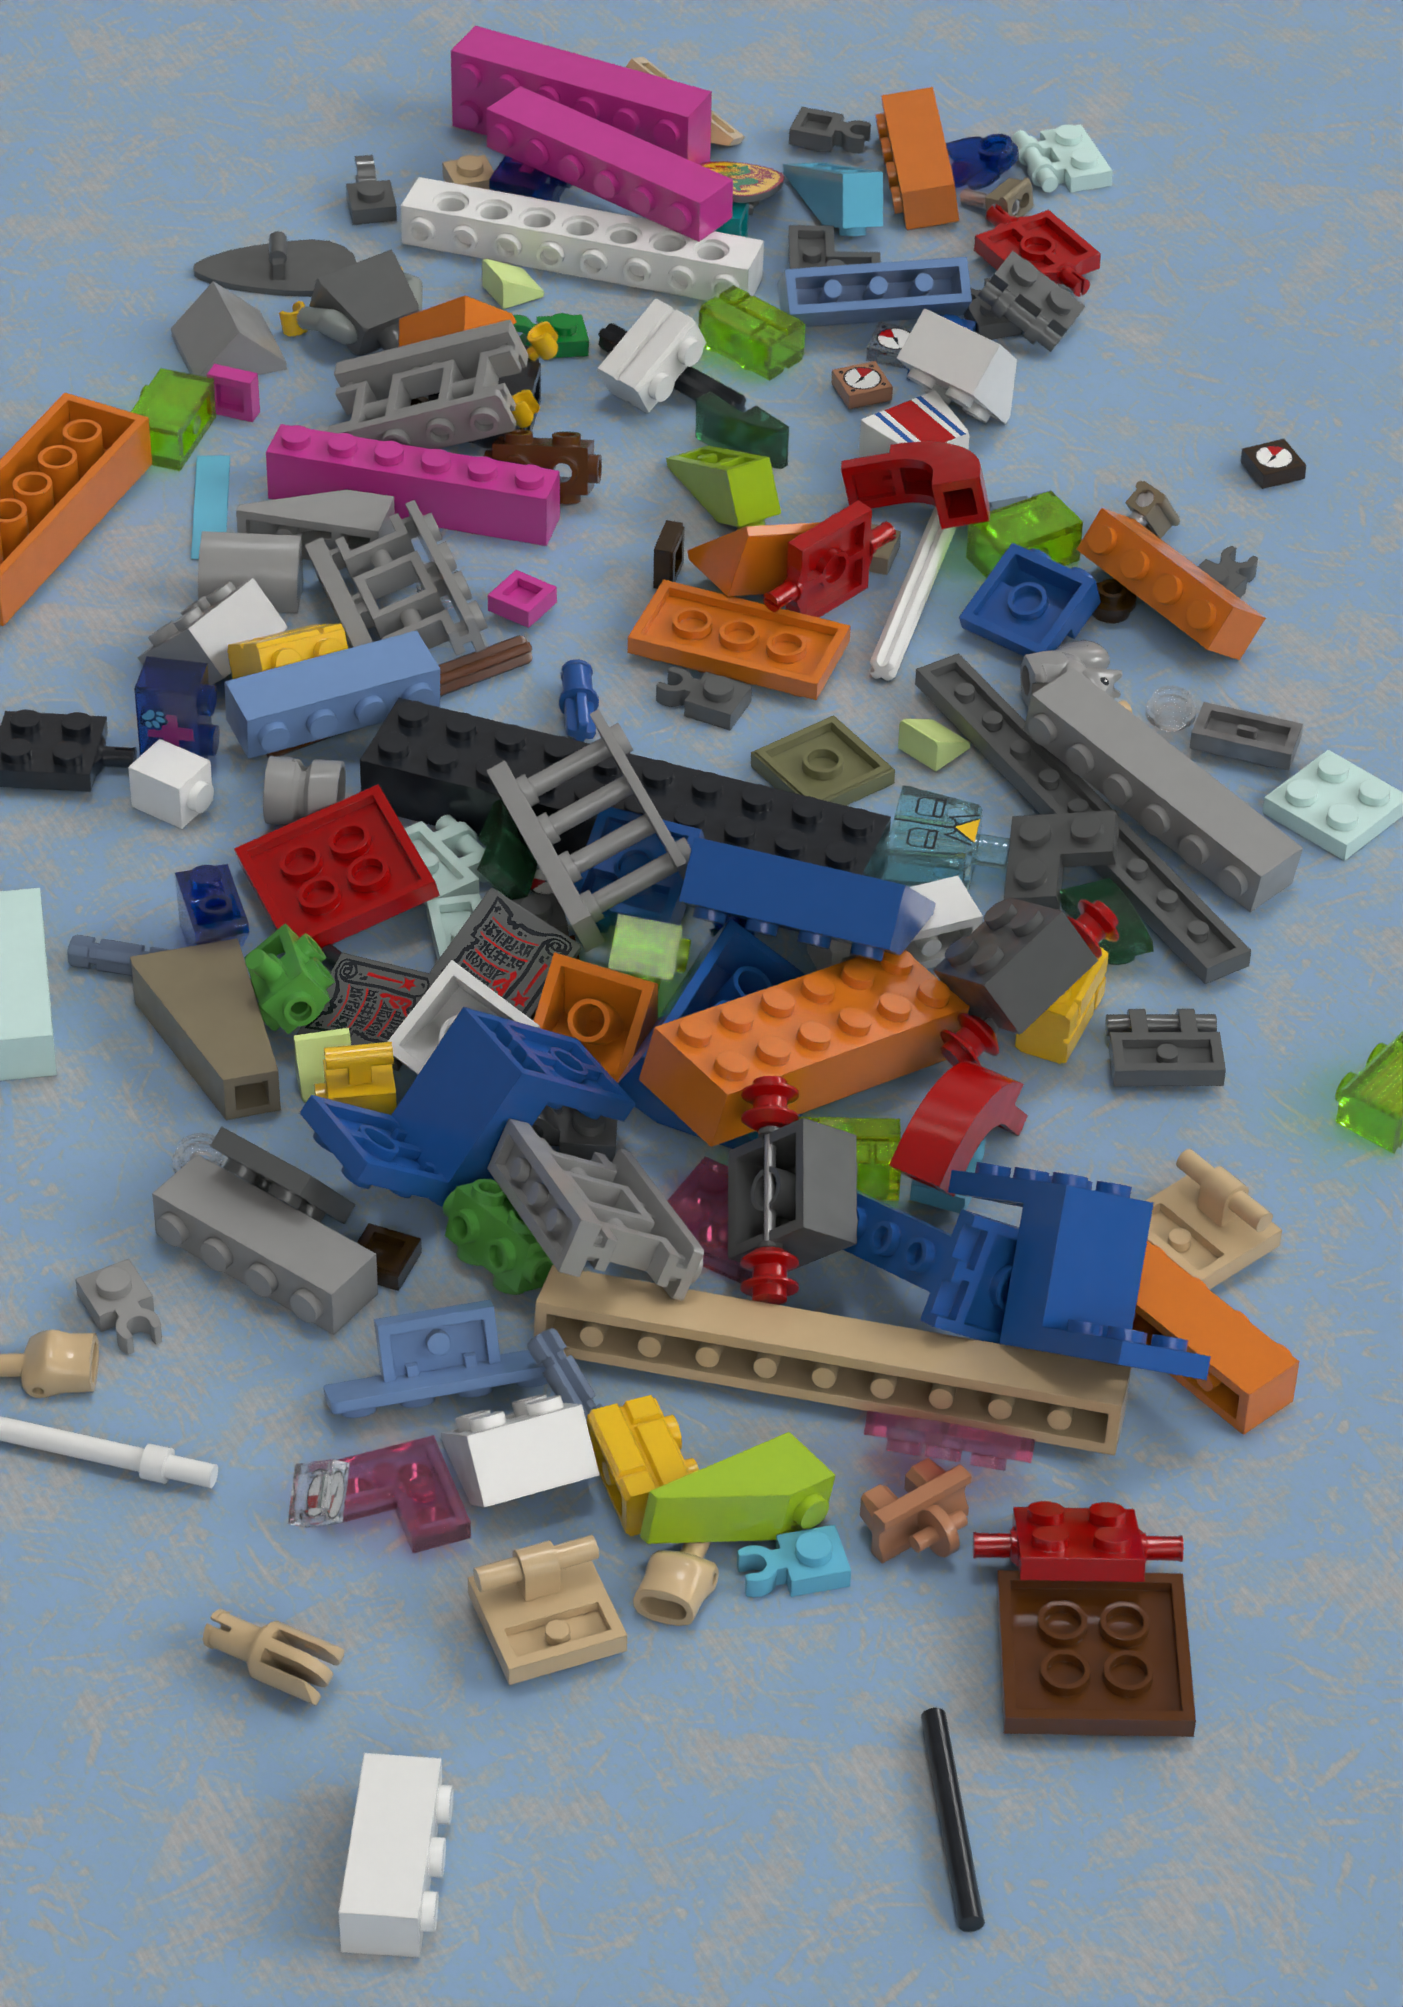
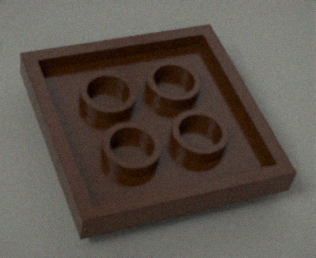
(1095, 1657)

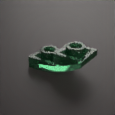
(748, 432)
(507, 857)
(1132, 932)

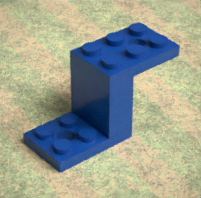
(461, 1104)
(1077, 1269)

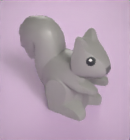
(1083, 655)

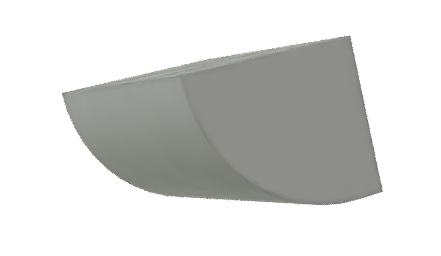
(267, 558)

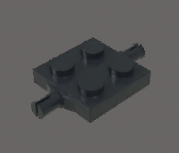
(56, 750)

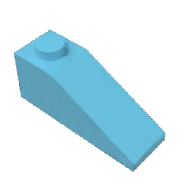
(840, 194)

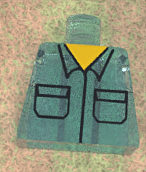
(939, 839)

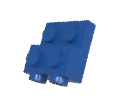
(1031, 602)
(656, 902)

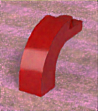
(921, 473)
(955, 1121)

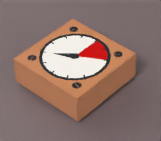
(862, 385)

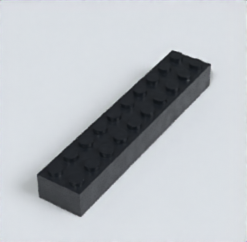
(437, 765)

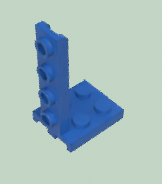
(961, 1270)

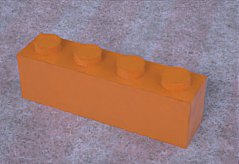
(917, 159)
(1171, 584)
(1247, 1370)

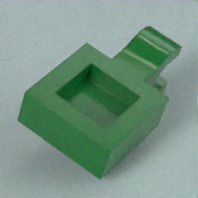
(571, 332)

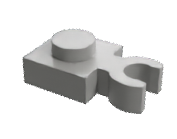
(120, 1300)

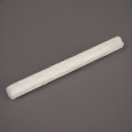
(911, 599)

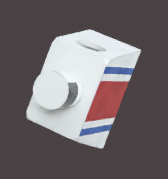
(913, 421)

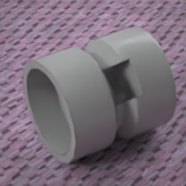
(299, 791)

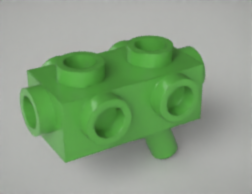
(292, 987)
(495, 1237)

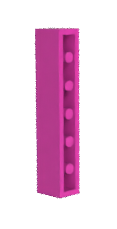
(610, 163)
(457, 489)

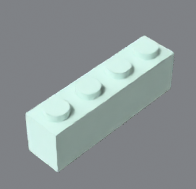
(24, 989)

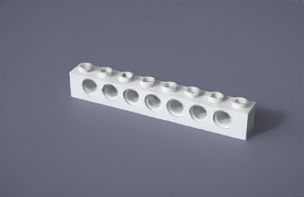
(577, 241)

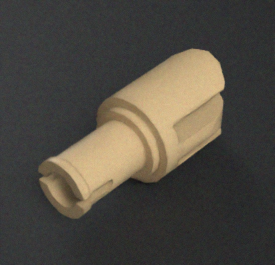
(276, 1654)

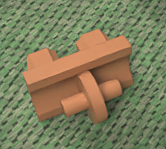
(922, 1517)

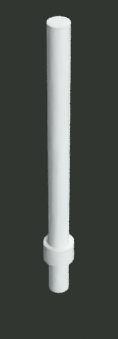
(152, 1462)

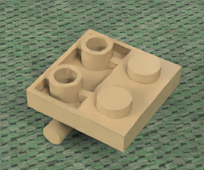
(1210, 1222)
(546, 1609)

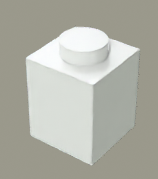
(171, 783)

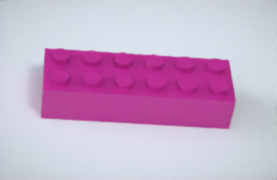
(647, 106)

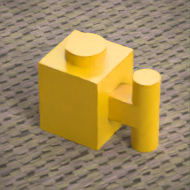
(360, 1076)

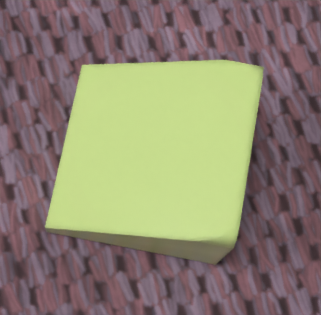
(509, 284)
(930, 742)
(310, 1057)

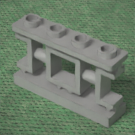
(457, 366)
(393, 565)
(595, 1210)

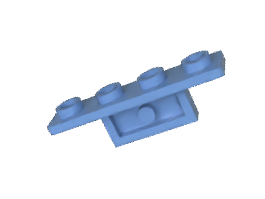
(433, 1357)

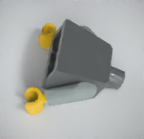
(359, 305)

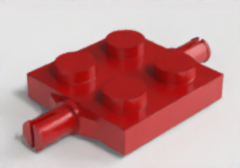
(1043, 242)
(830, 562)
(1077, 1543)

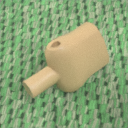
(55, 1363)
(676, 1584)

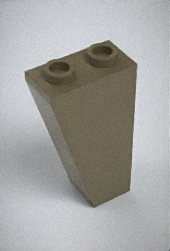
(211, 1022)

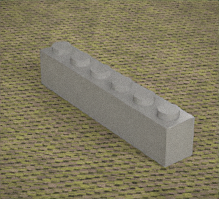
(1162, 789)

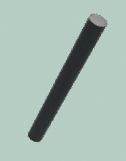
(952, 1820)

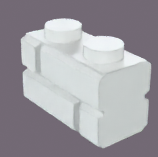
(652, 356)

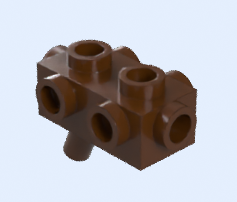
(546, 453)

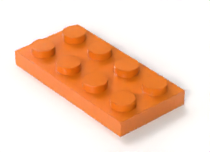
(739, 639)

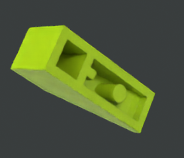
(729, 484)
(743, 1497)

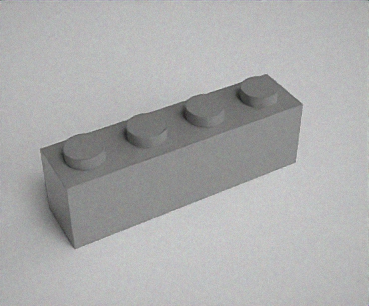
(265, 1244)

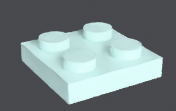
(1335, 805)

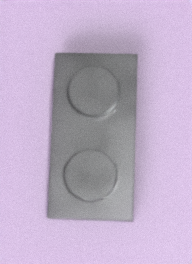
(1246, 736)

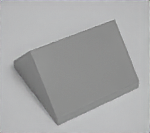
(226, 333)

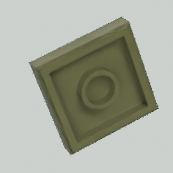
(823, 764)

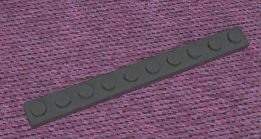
(1053, 788)

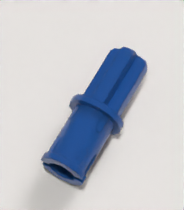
(578, 699)

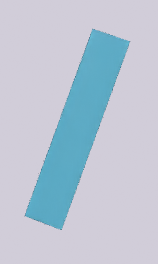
(210, 498)

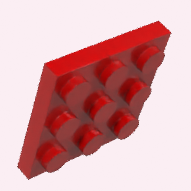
(338, 869)

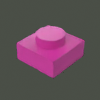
(235, 392)
(522, 598)

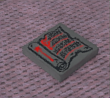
(507, 950)
(370, 999)

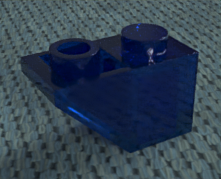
(210, 906)

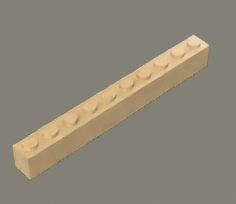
(836, 1360)

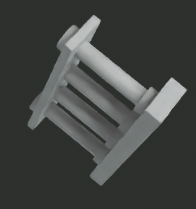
(565, 869)

